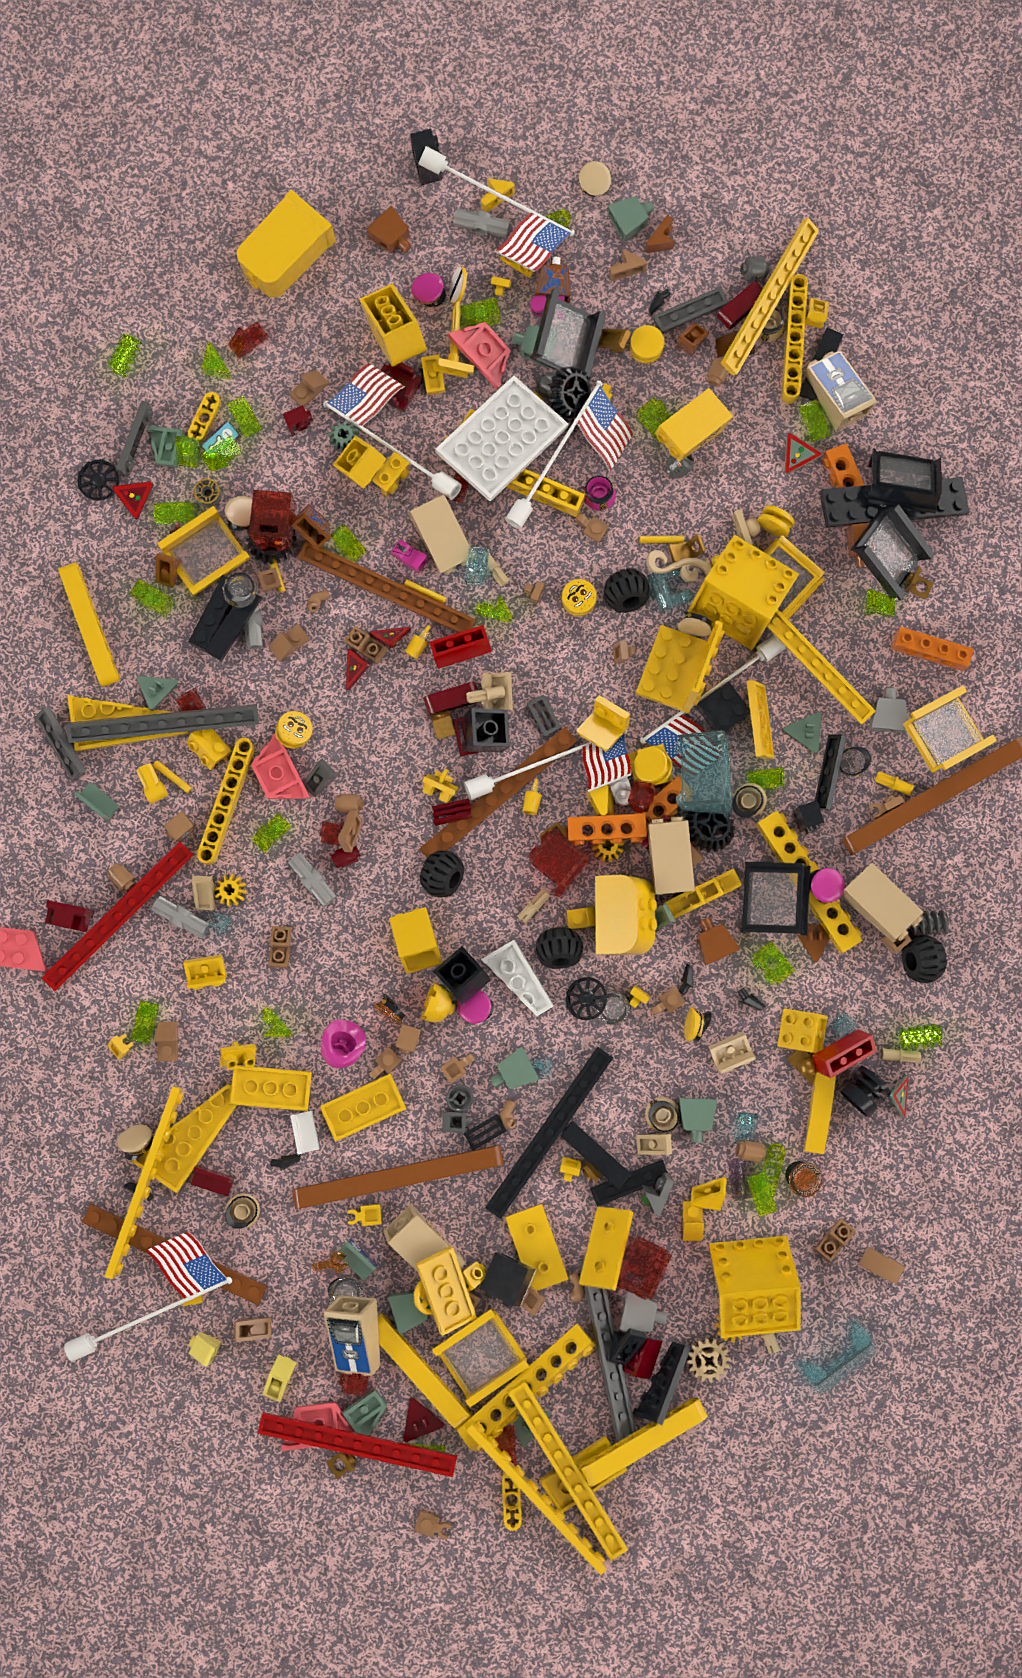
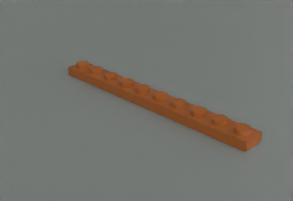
(386, 588)
(501, 793)
(145, 1239)

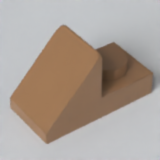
(632, 265)
(309, 388)
(289, 642)
(167, 1041)
(252, 1329)

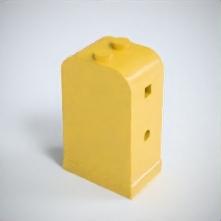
(284, 245)

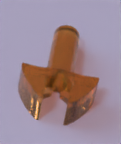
(331, 1263)

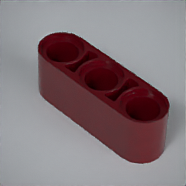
(739, 306)
(449, 699)

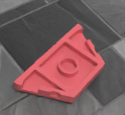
(483, 350)
(278, 773)
(20, 950)
(324, 1414)

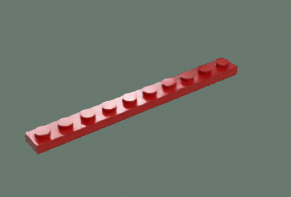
(117, 916)
(357, 1444)

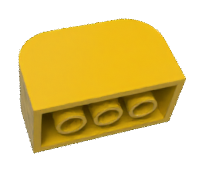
(393, 325)
(624, 915)

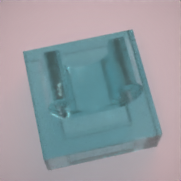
(223, 924)
(843, 1025)
(544, 1066)

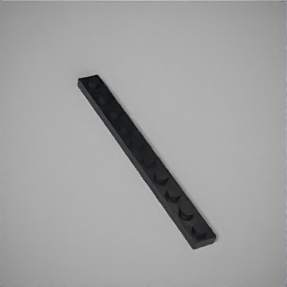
(549, 1132)

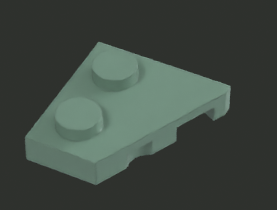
(164, 445)
(365, 1412)

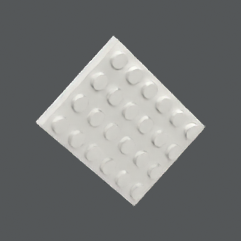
(501, 438)

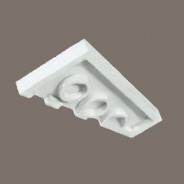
(519, 977)

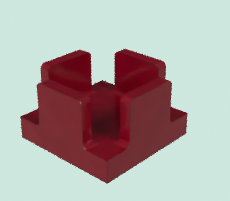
(406, 377)
(68, 916)

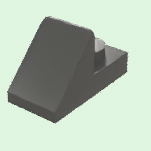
(319, 778)
(658, 1196)

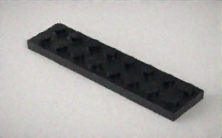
(850, 506)

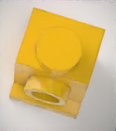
(473, 1275)

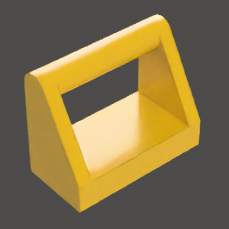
(599, 800)

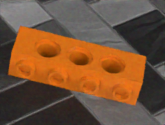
(841, 456)
(932, 648)
(660, 801)
(635, 821)

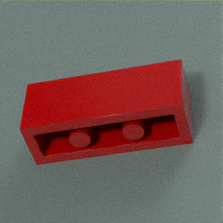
(460, 646)
(844, 1053)

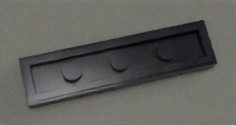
(829, 342)
(231, 629)
(830, 771)
(596, 1155)
(644, 1176)

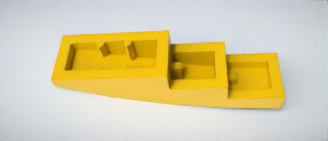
(704, 893)
(819, 1114)

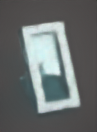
(477, 570)
(744, 1126)

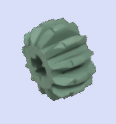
(336, 436)

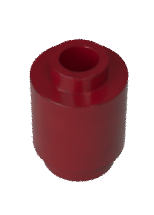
(344, 859)

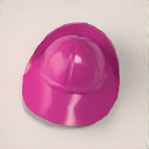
(342, 1043)

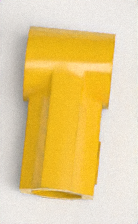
(153, 787)

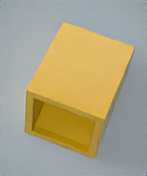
(415, 940)

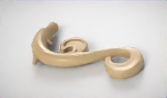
(683, 564)

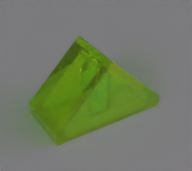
(213, 364)

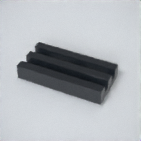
(470, 1140)

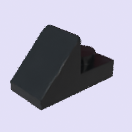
(625, 1345)

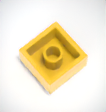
(359, 462)

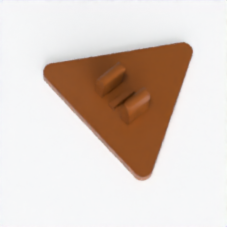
(815, 941)

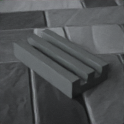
(551, 730)

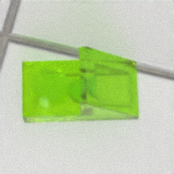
(187, 451)
(221, 454)
(347, 543)
(879, 603)
(499, 612)
(768, 778)
(271, 832)
(279, 1027)

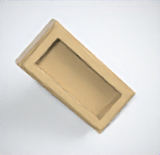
(745, 528)
(203, 892)

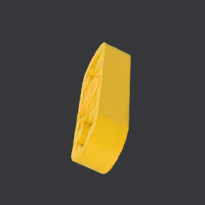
(207, 425)
(507, 1514)

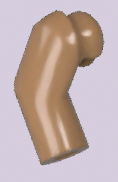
(315, 600)
(507, 1116)
(578, 1291)

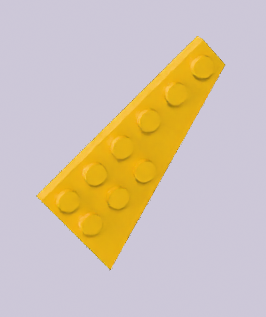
(87, 709)
(191, 1140)

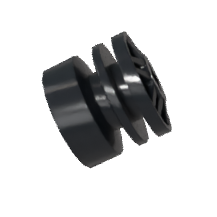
(865, 1091)

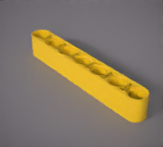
(794, 330)
(89, 624)
(227, 811)
(421, 1374)
(643, 1442)

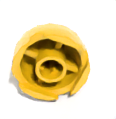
(437, 1004)

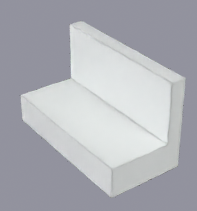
(304, 1132)

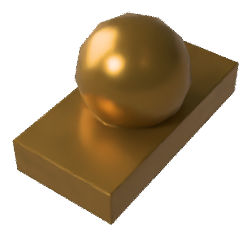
(614, 339)
(804, 1064)

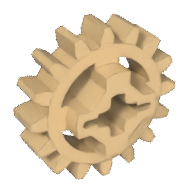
(714, 1352)

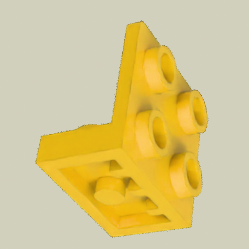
(604, 724)
(802, 1031)

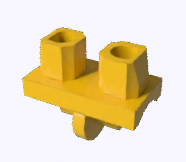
(432, 782)
(237, 1055)

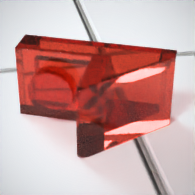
(247, 340)
(506, 1442)

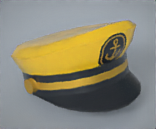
(696, 1024)

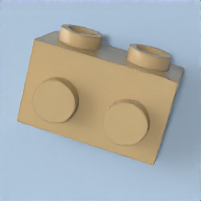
(495, 680)
(731, 1053)

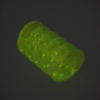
(123, 354)
(920, 1036)

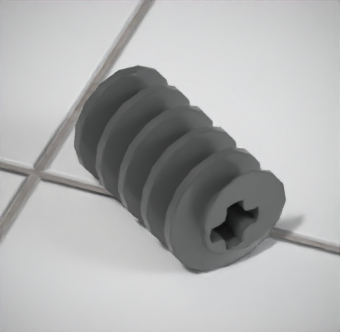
(932, 921)

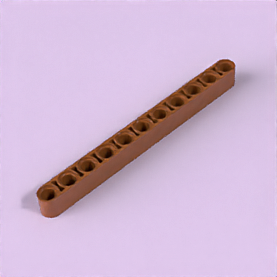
(933, 797)
(397, 1177)

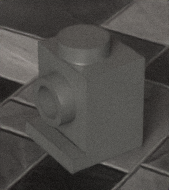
(447, 1121)

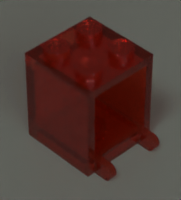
(272, 509)
(558, 860)
(646, 1261)

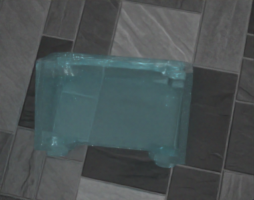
(705, 772)
(862, 1349)

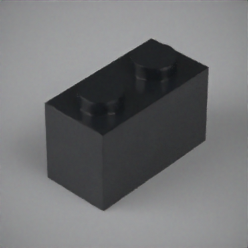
(808, 817)

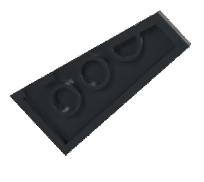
(664, 1383)

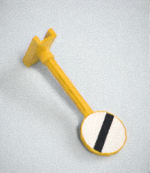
(452, 365)

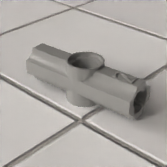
(481, 223)
(253, 630)
(312, 879)
(180, 917)

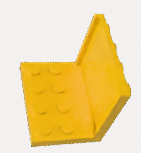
(743, 591)
(678, 667)
(756, 1286)

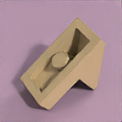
(654, 1144)

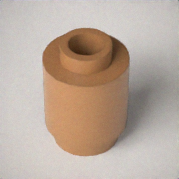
(716, 373)
(348, 802)
(121, 877)
(750, 1151)

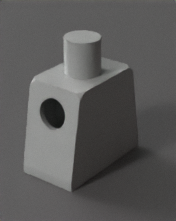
(889, 713)
(640, 1313)

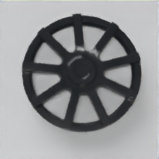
(97, 479)
(586, 998)

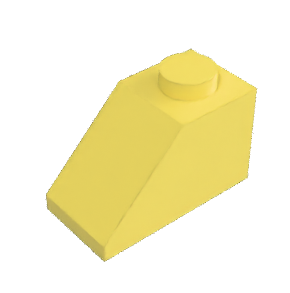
(204, 1348)
(279, 1378)

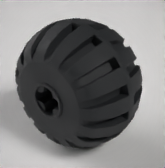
(626, 590)
(442, 874)
(559, 948)
(924, 959)

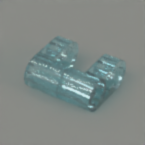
(662, 591)

